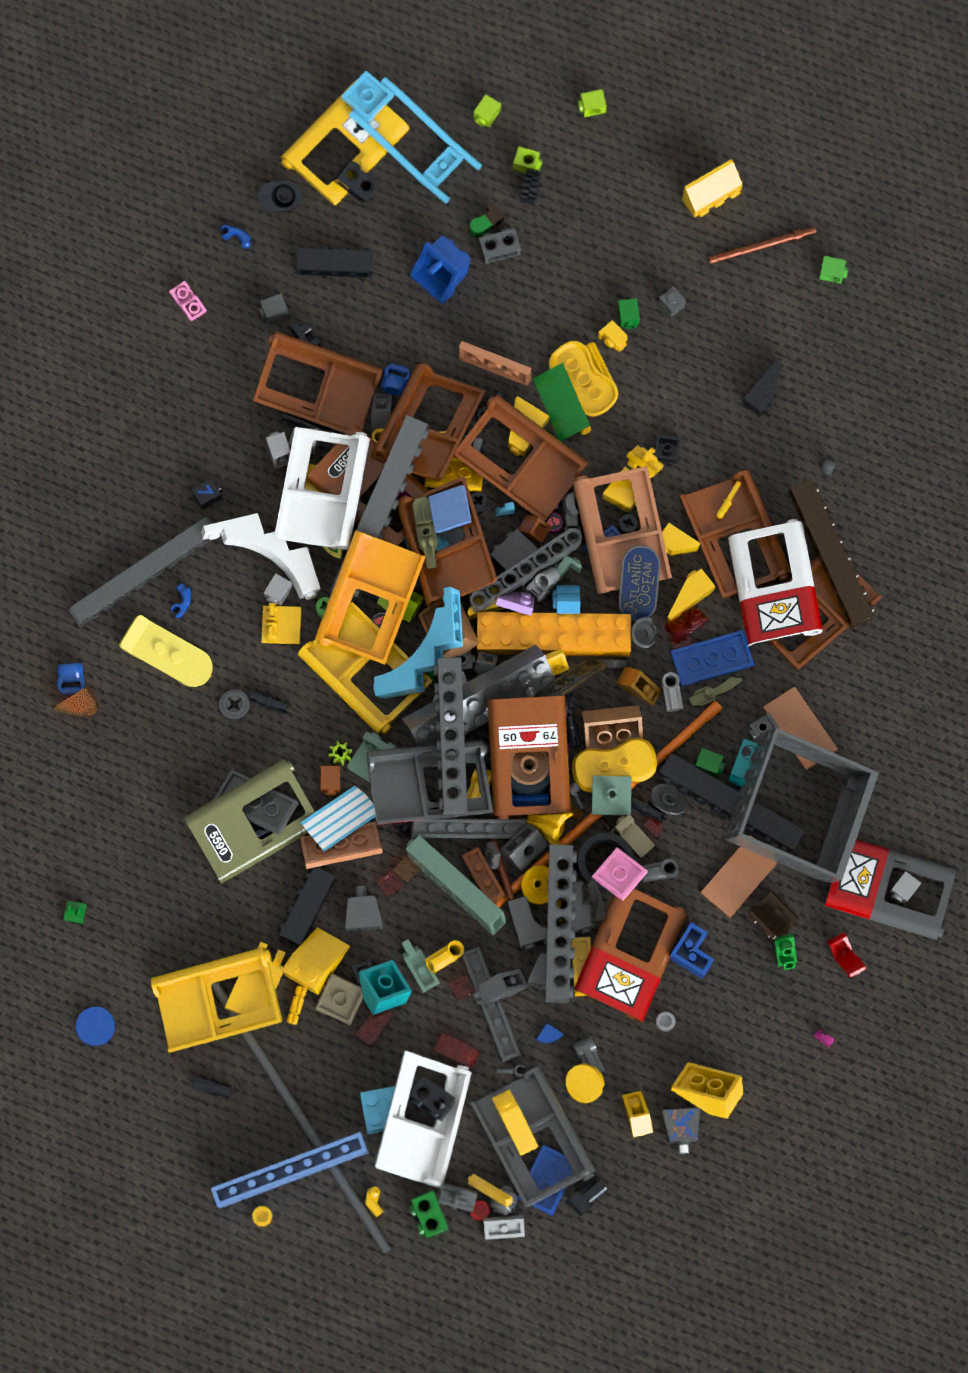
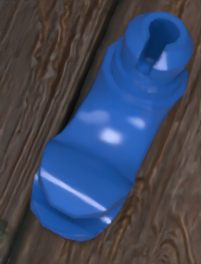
(234, 231)
(185, 593)

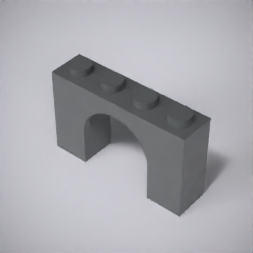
(531, 933)

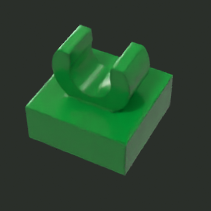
(75, 912)

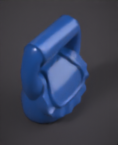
(393, 383)
(70, 673)

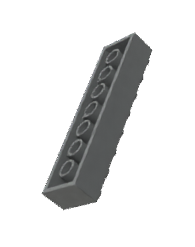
(514, 678)

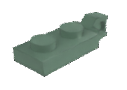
(416, 963)

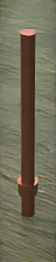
(795, 235)

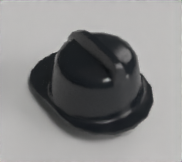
(279, 196)

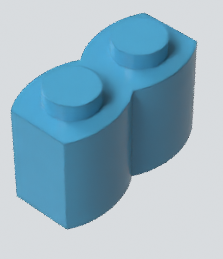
(566, 599)

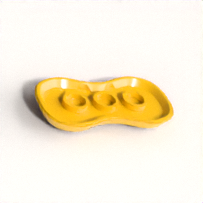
(595, 390)
(631, 759)

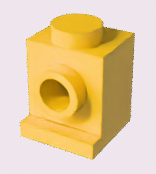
(613, 336)

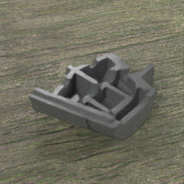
(569, 510)

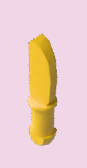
(727, 502)

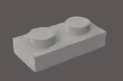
(504, 1227)

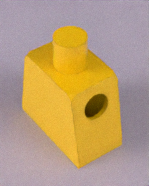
(620, 494)

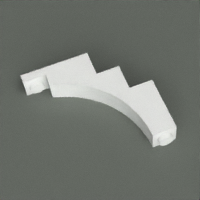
(249, 533)

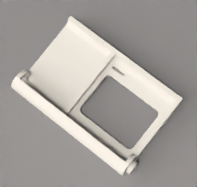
(319, 516)
(414, 1148)

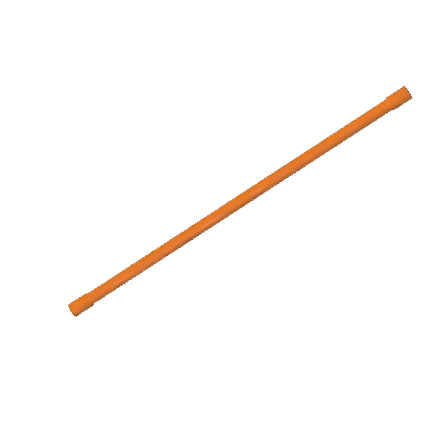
(711, 711)

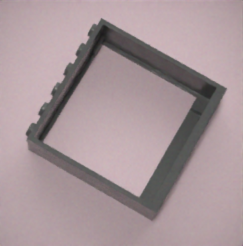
(845, 819)

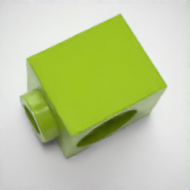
(592, 103)
(486, 111)
(524, 154)

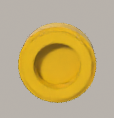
(262, 1216)

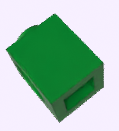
(628, 313)
(710, 762)

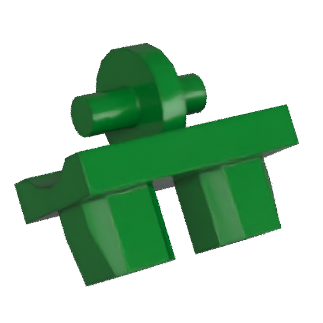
(785, 951)

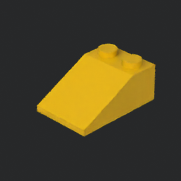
(315, 960)
(709, 1089)

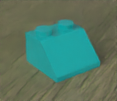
(384, 987)

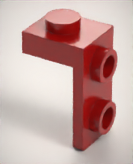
(844, 956)

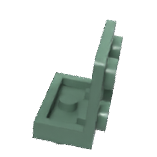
(359, 761)

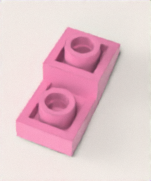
(187, 301)

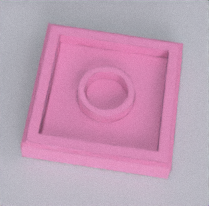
(619, 874)

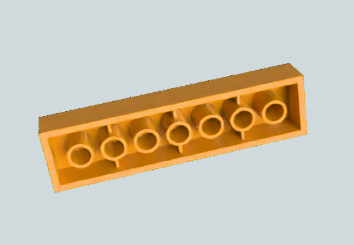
(573, 633)

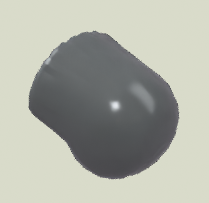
(643, 632)

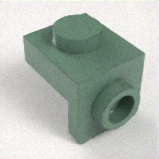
(567, 562)

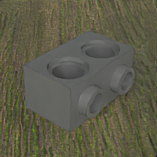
(501, 250)

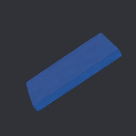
(712, 658)

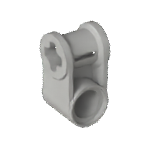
(543, 583)

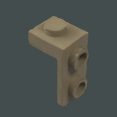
(633, 835)

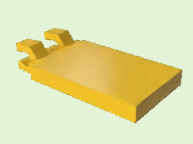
(250, 989)

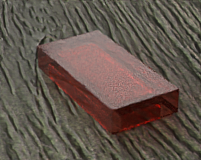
(373, 1027)

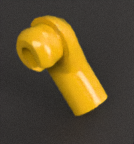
(372, 1201)

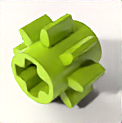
(335, 755)

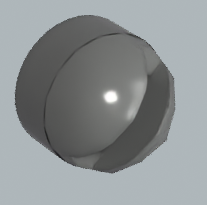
(828, 467)

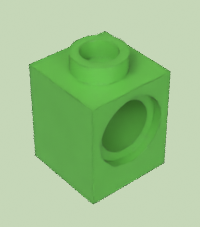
(833, 269)

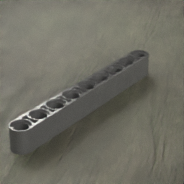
(139, 573)

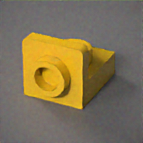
(557, 662)

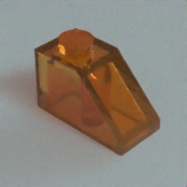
(79, 704)

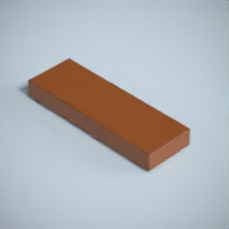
(483, 875)

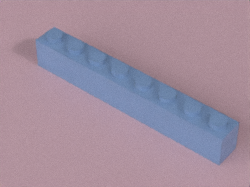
(290, 1170)

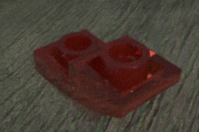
(690, 621)
(456, 1050)

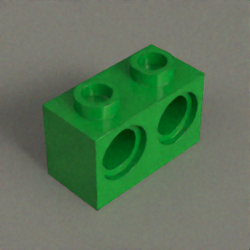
(434, 1213)

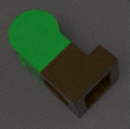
(487, 222)

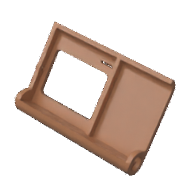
(608, 552)

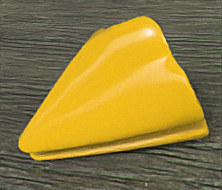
(549, 825)

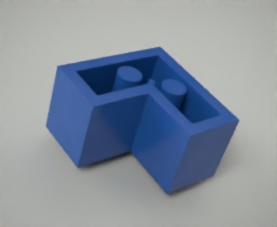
(688, 953)

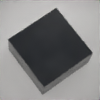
(667, 448)

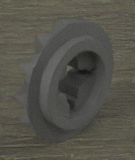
(234, 695)

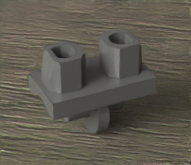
(458, 1197)

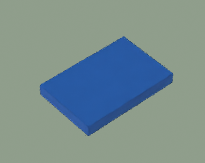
(547, 1170)

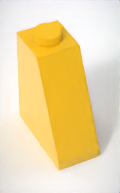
(516, 444)

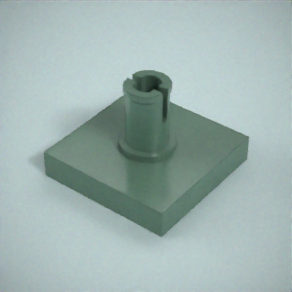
(611, 795)

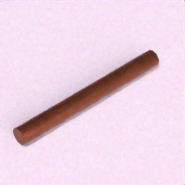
(503, 875)

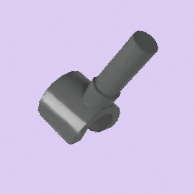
(574, 789)
(511, 1070)

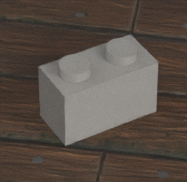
(278, 449)

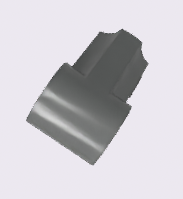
(656, 871)
(587, 1053)

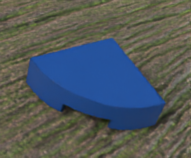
(549, 1034)

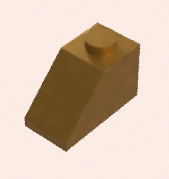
(639, 685)

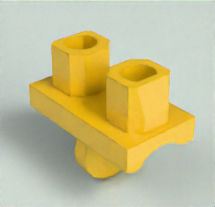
(643, 458)

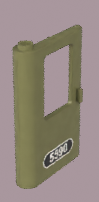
(226, 832)

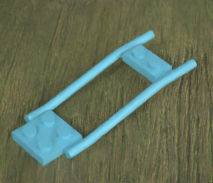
(369, 96)

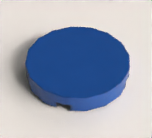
(95, 1026)

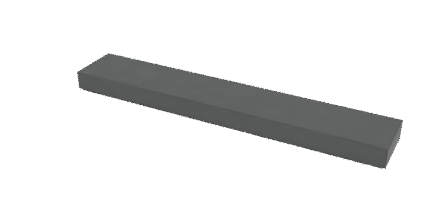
(467, 828)
(492, 1011)

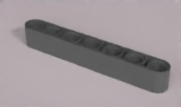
(530, 562)

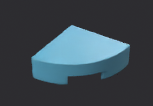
(508, 509)

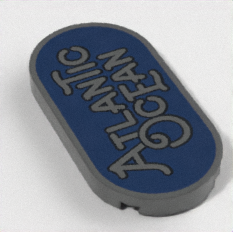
(639, 582)

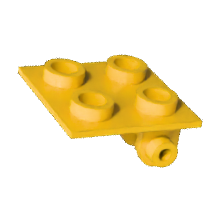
(281, 624)

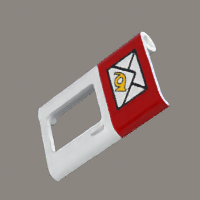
(779, 608)

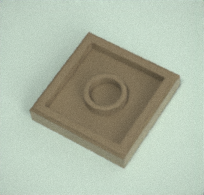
(340, 999)

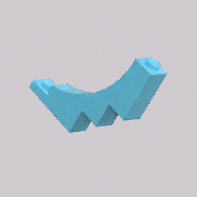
(443, 635)

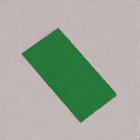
(561, 402)

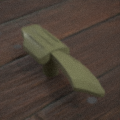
(707, 694)

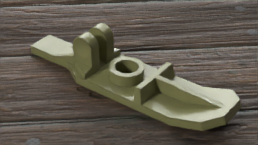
(424, 522)

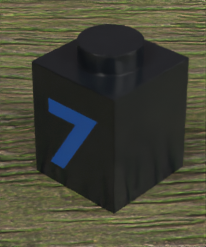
(207, 493)

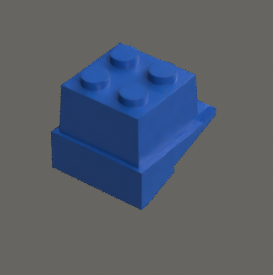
(440, 268)

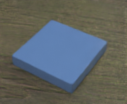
(450, 509)

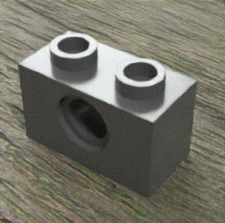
(526, 838)

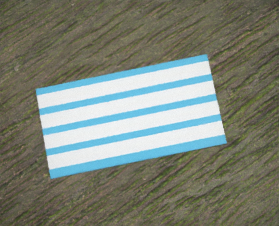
(339, 818)

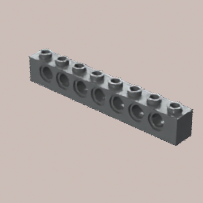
(451, 667)
(559, 854)

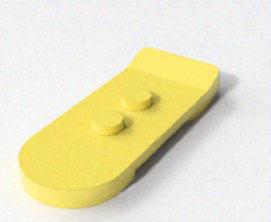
(167, 652)

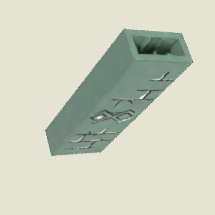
(455, 885)

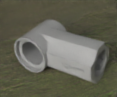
(672, 694)

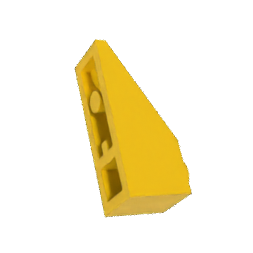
(693, 591)
(514, 1122)

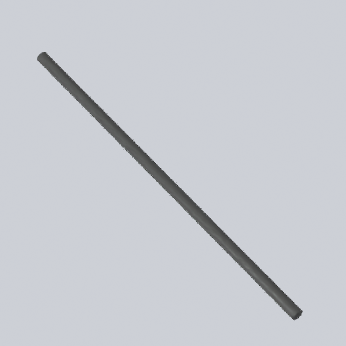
(306, 1125)

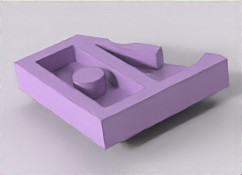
(516, 601)

